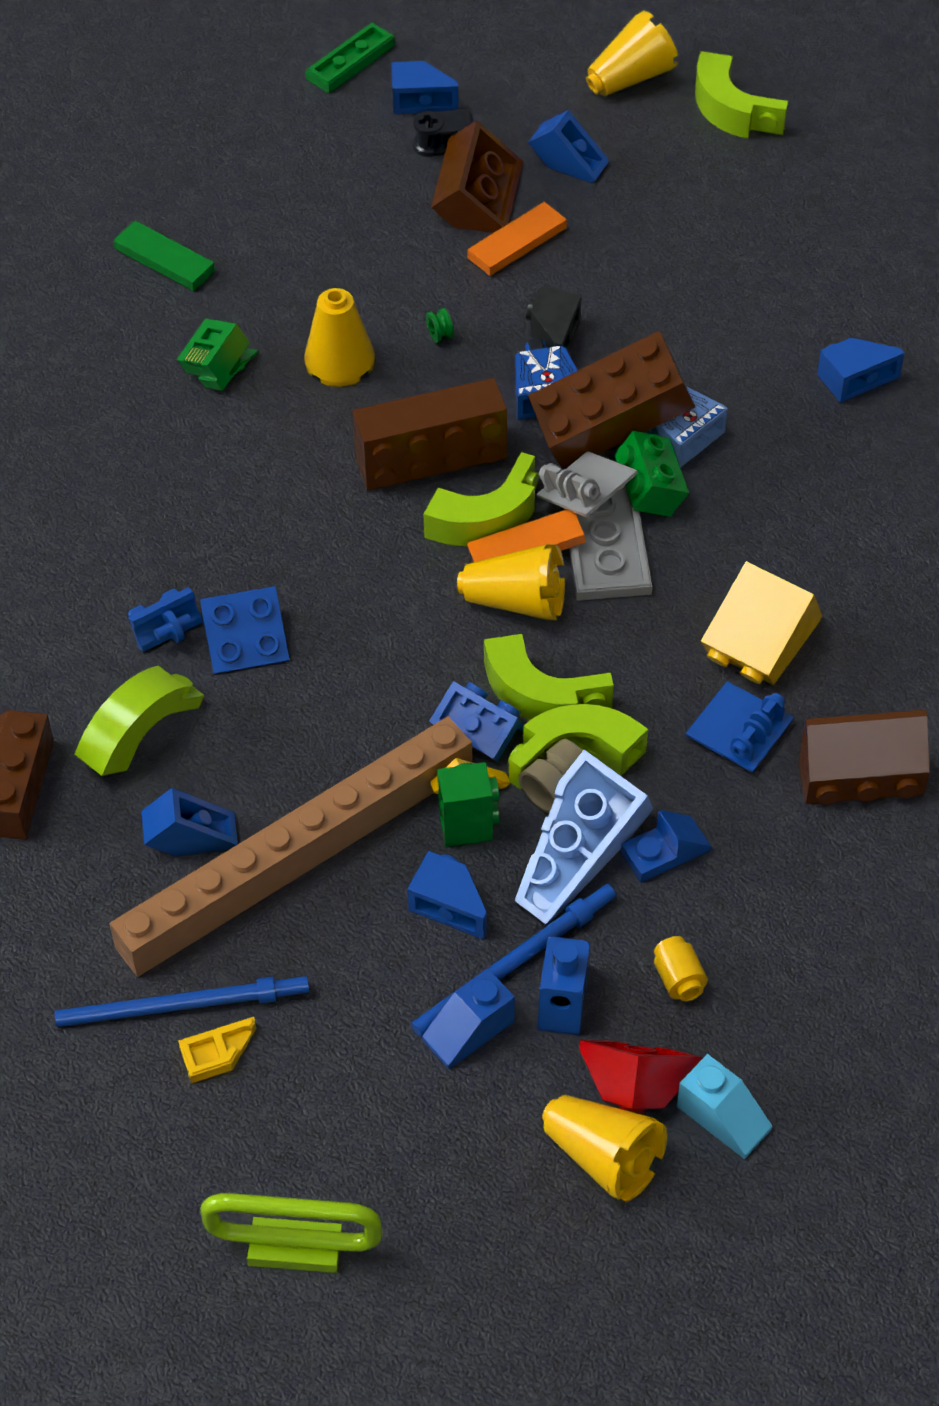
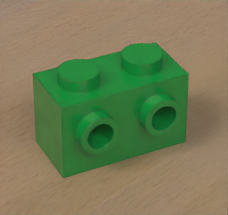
(659, 481)
(467, 803)

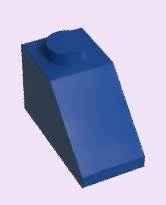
(422, 88)
(568, 148)
(858, 366)
(187, 825)
(447, 895)
(470, 1018)

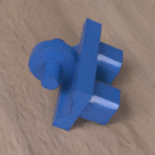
(164, 619)

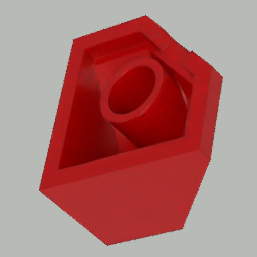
(636, 1075)

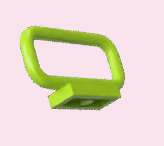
(292, 1242)

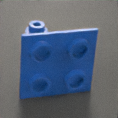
(244, 630)
(741, 725)

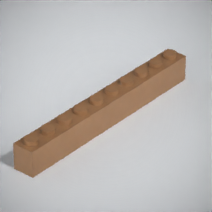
(286, 848)

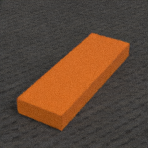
(517, 238)
(559, 529)

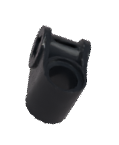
(440, 128)

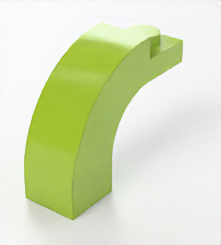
(728, 106)
(463, 518)
(530, 690)
(129, 714)
(598, 729)

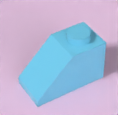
(723, 1106)

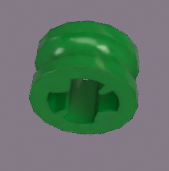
(439, 325)

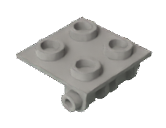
(584, 483)

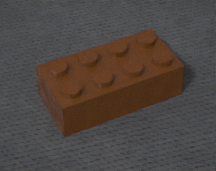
(611, 399)
(430, 433)

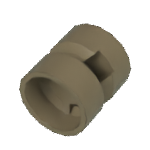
(543, 775)

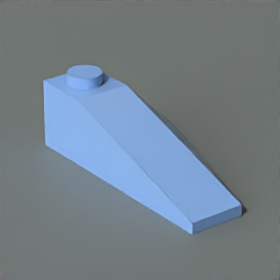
(582, 833)

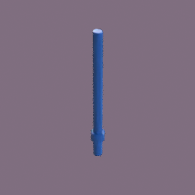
(576, 915)
(264, 990)

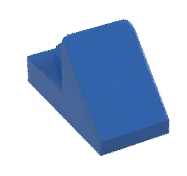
(666, 846)

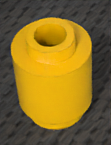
(680, 969)

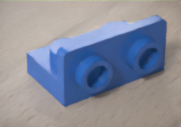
(481, 721)

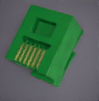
(216, 353)

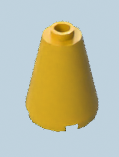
(633, 56)
(338, 341)
(517, 582)
(607, 1142)

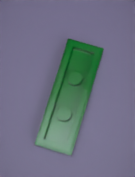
(350, 57)
(164, 255)

